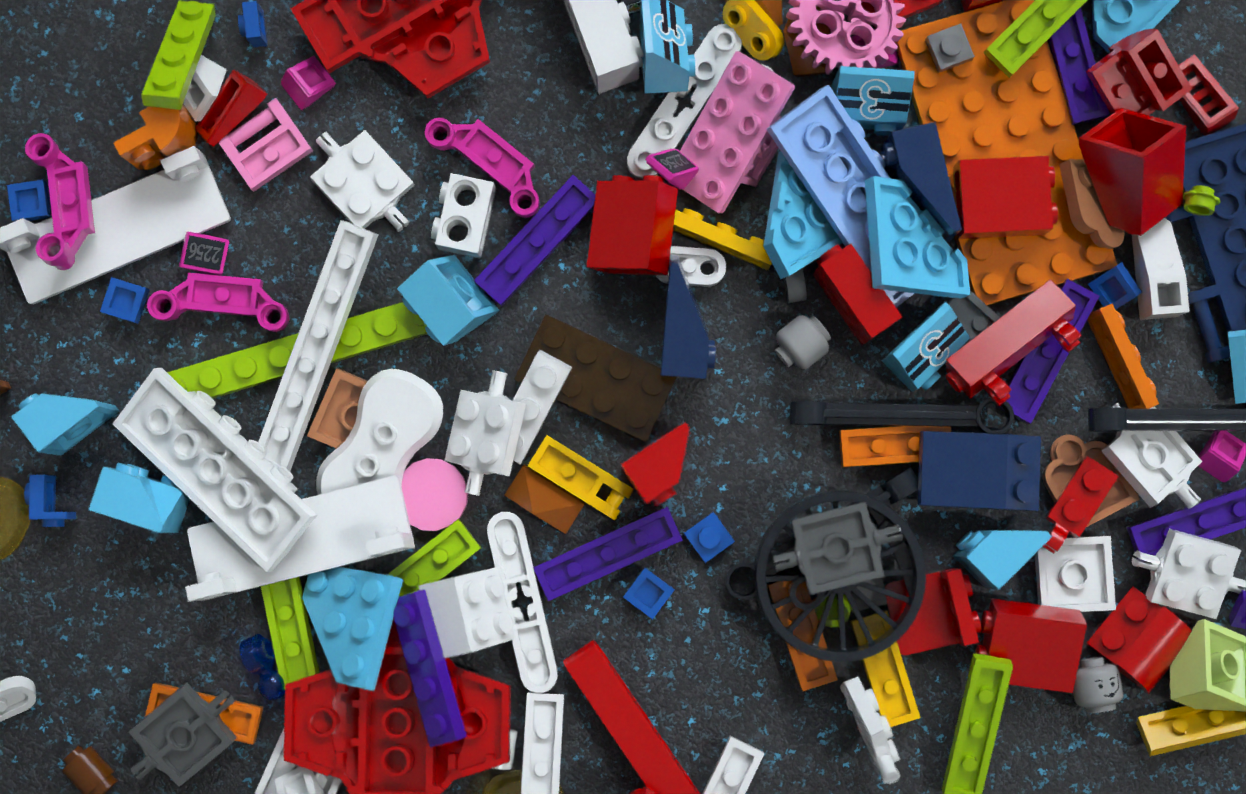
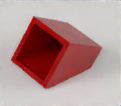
(1136, 168)

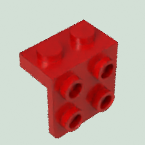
(943, 615)

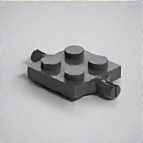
(837, 548)
(182, 734)

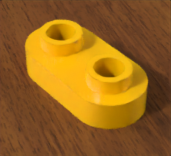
(753, 25)

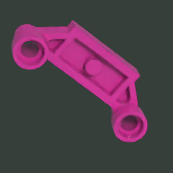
(492, 156)
(69, 202)
(220, 296)

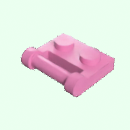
(269, 154)

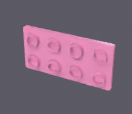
(731, 132)

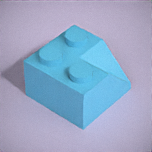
(138, 499)

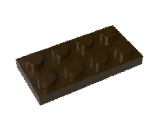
(602, 378)

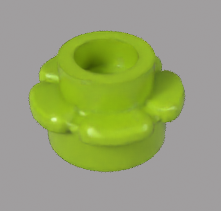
(1200, 200)

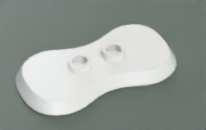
(392, 423)

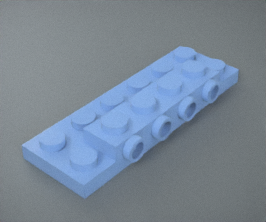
(833, 163)

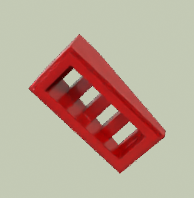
(1221, 99)
(234, 102)

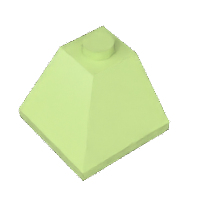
(1210, 669)

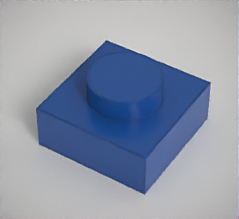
(253, 24)
(29, 200)
(1115, 287)
(124, 300)
(709, 537)
(648, 593)

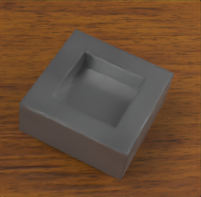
(949, 48)

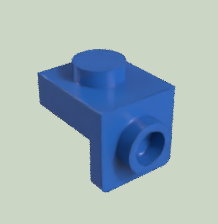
(41, 498)

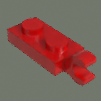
(1078, 502)

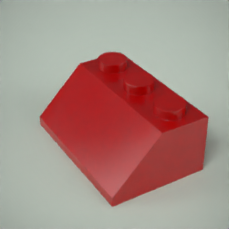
(658, 466)

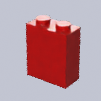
(1004, 197)
(632, 226)
(851, 291)
(1038, 640)

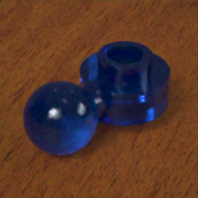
(258, 658)

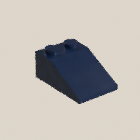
(919, 161)
(685, 337)
(979, 471)

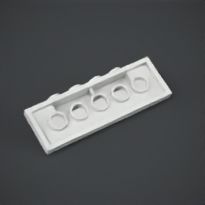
(216, 467)

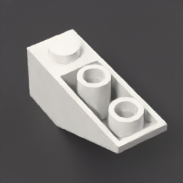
(1160, 273)

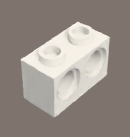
(474, 216)

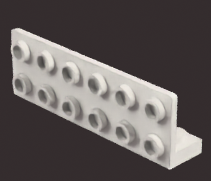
(127, 226)
(348, 529)

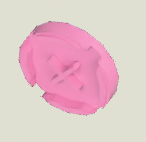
(433, 494)

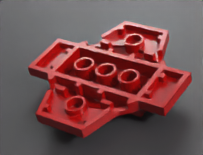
(420, 39)
(378, 736)

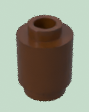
(88, 771)

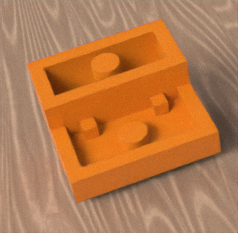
(164, 135)

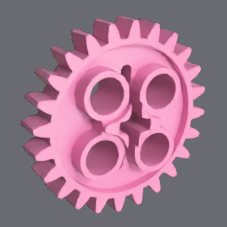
(837, 48)

